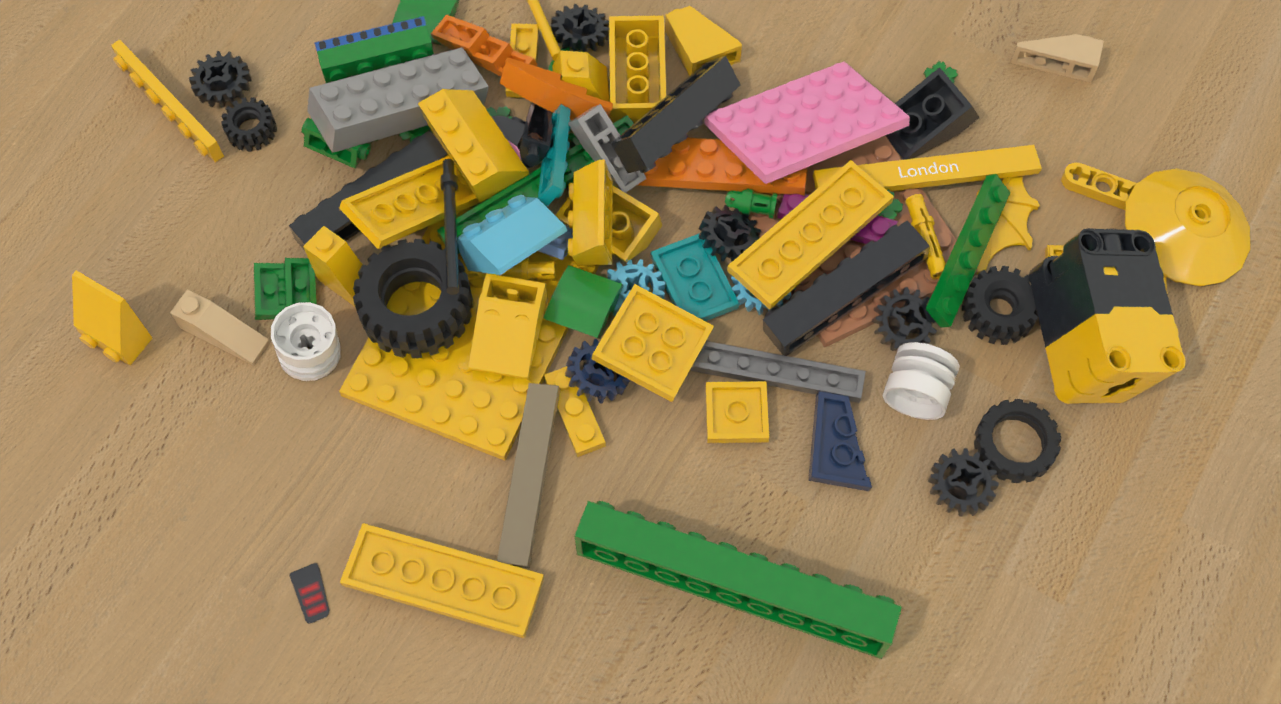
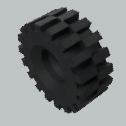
(1002, 286)

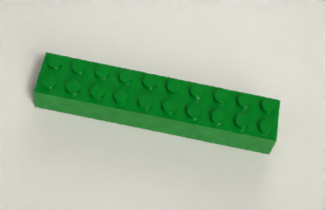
(737, 579)

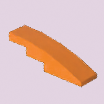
(477, 43)
(547, 89)

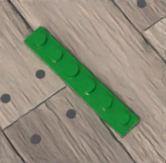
(968, 251)

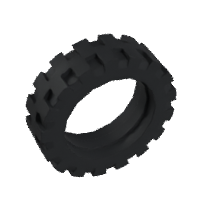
(1034, 417)

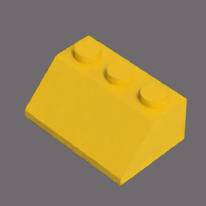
(591, 215)
(633, 224)

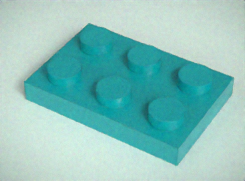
(695, 278)

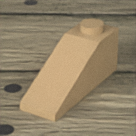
(1066, 55)
(218, 327)

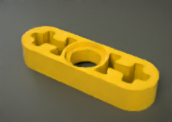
(1080, 186)

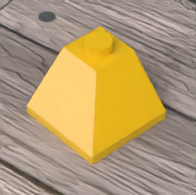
(583, 71)

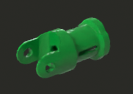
(748, 202)

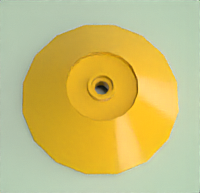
(1194, 225)

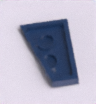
(835, 446)

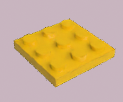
(652, 342)

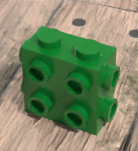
(315, 141)

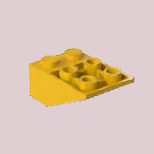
(507, 326)

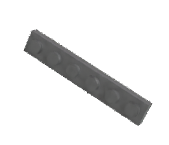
(779, 370)

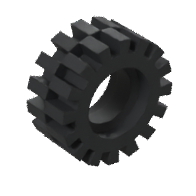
(245, 111)

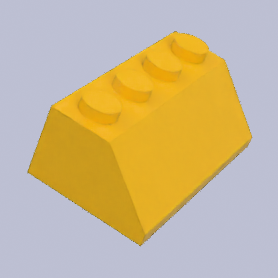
(473, 141)

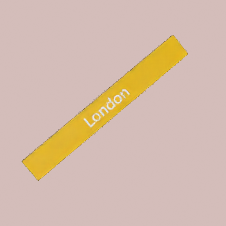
(946, 168)

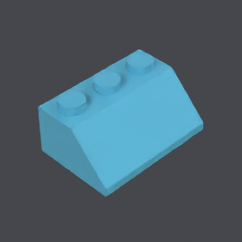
(508, 235)

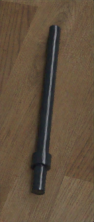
(449, 185)

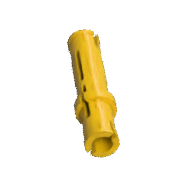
(924, 226)
(524, 270)

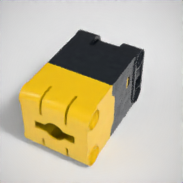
(1106, 317)

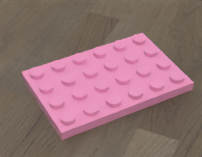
(805, 121)

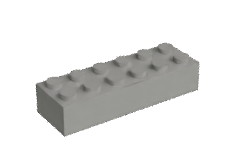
(387, 99)

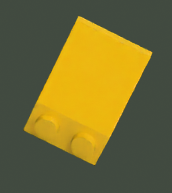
(107, 321)

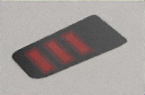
(310, 592)

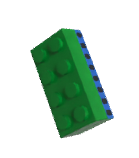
(373, 49)

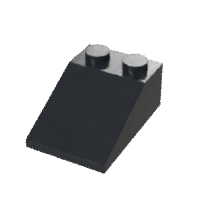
(935, 113)

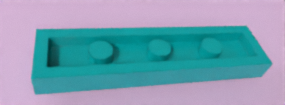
(555, 163)

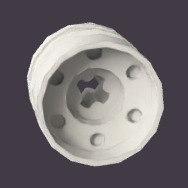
(303, 327)
(921, 381)

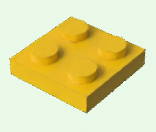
(737, 412)

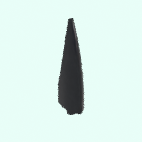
(536, 135)

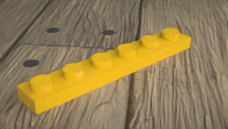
(170, 105)

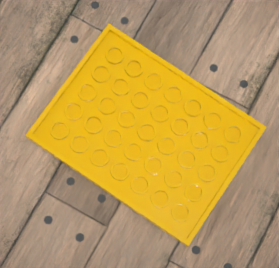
(440, 389)

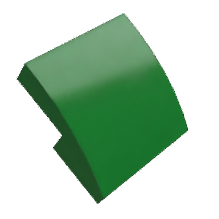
(432, 11)
(282, 285)
(583, 301)

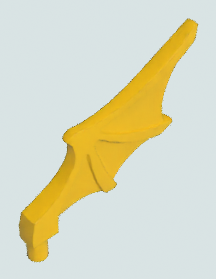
(1012, 223)

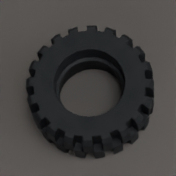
(418, 332)

